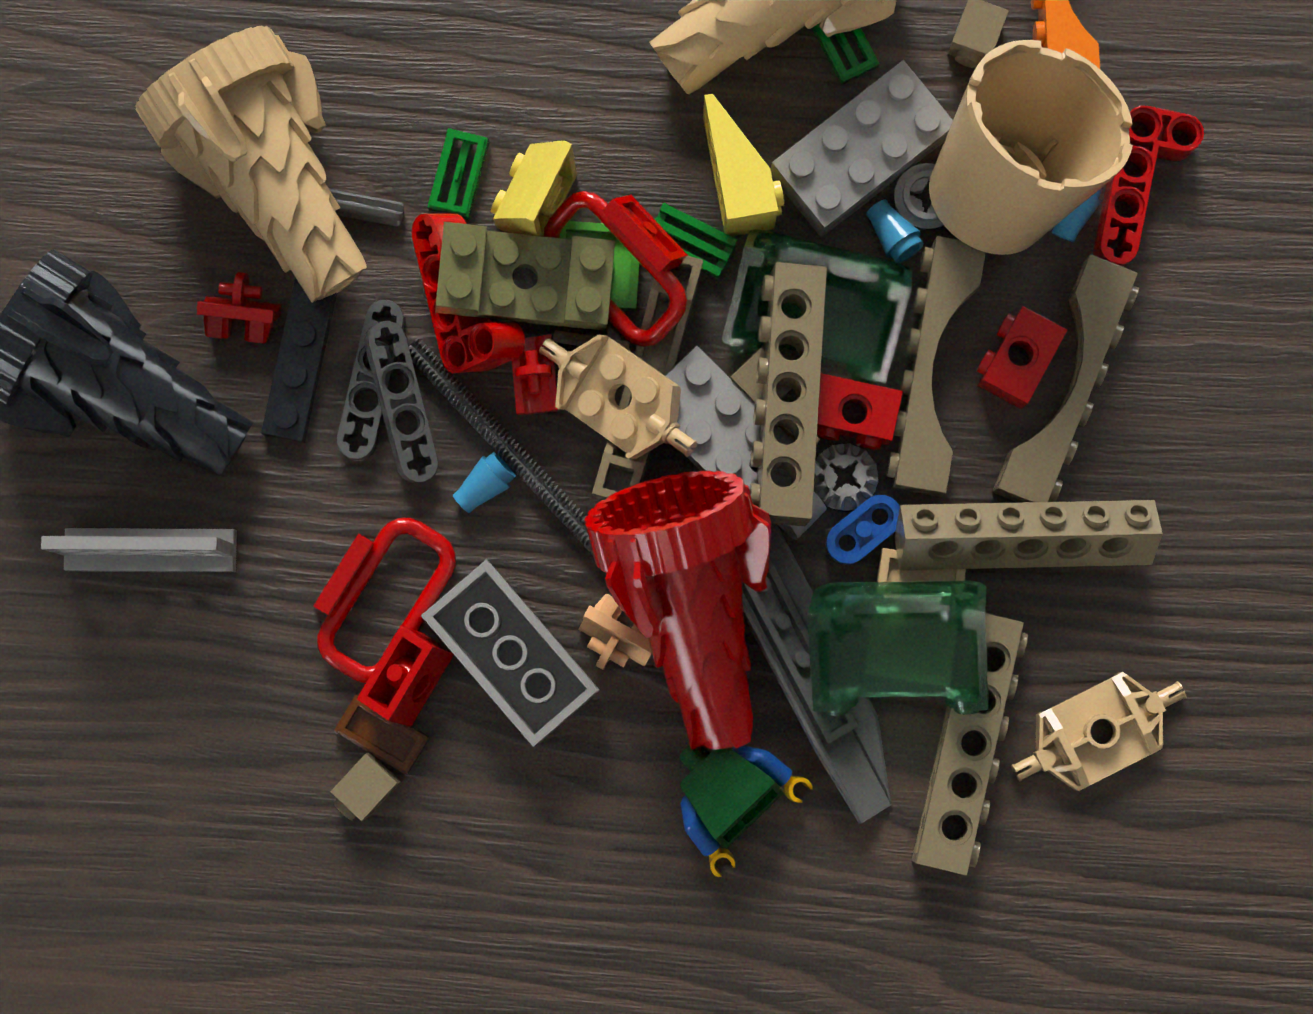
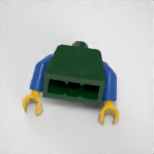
(729, 794)

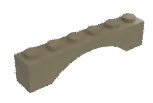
(1096, 306)
(923, 451)
(616, 470)

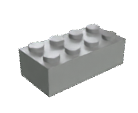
(862, 148)
(510, 653)

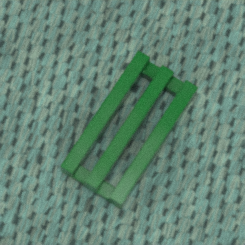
(856, 68)
(450, 207)
(702, 228)

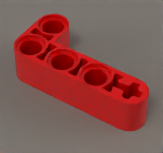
(1137, 189)
(463, 341)

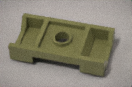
(570, 276)

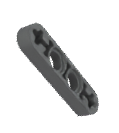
(363, 379)
(408, 400)

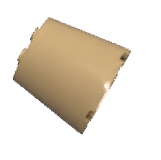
(1027, 146)

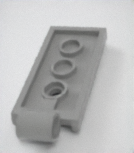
(721, 422)

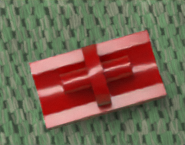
(221, 310)
(534, 379)

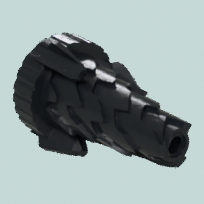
(82, 353)

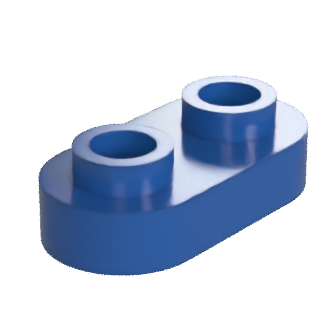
(862, 529)

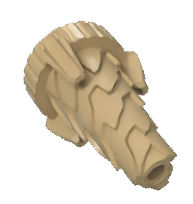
(722, 31)
(240, 130)

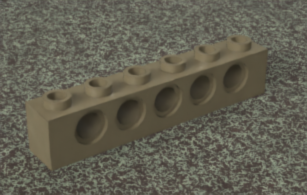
(806, 289)
(1027, 534)
(963, 852)

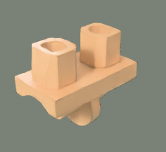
(612, 638)

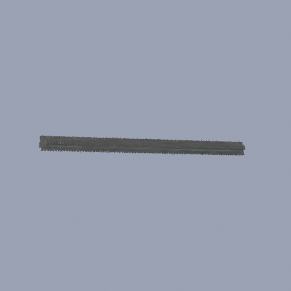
(499, 441)

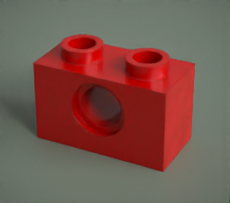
(1040, 341)
(879, 407)
(405, 676)

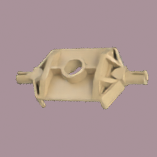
(588, 390)
(1065, 738)

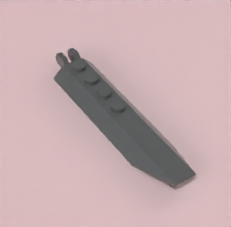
(844, 743)

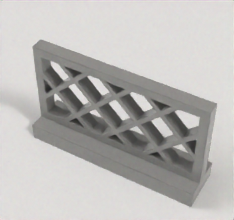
(145, 549)

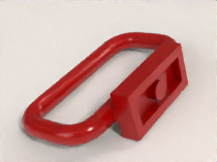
(649, 246)
(355, 572)

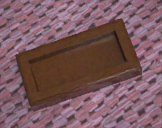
(387, 740)

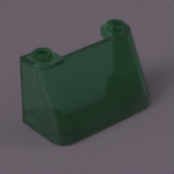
(861, 307)
(899, 643)

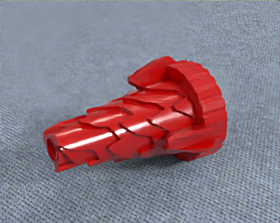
(677, 572)

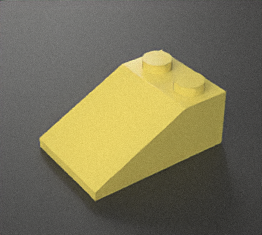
(741, 176)
(537, 188)

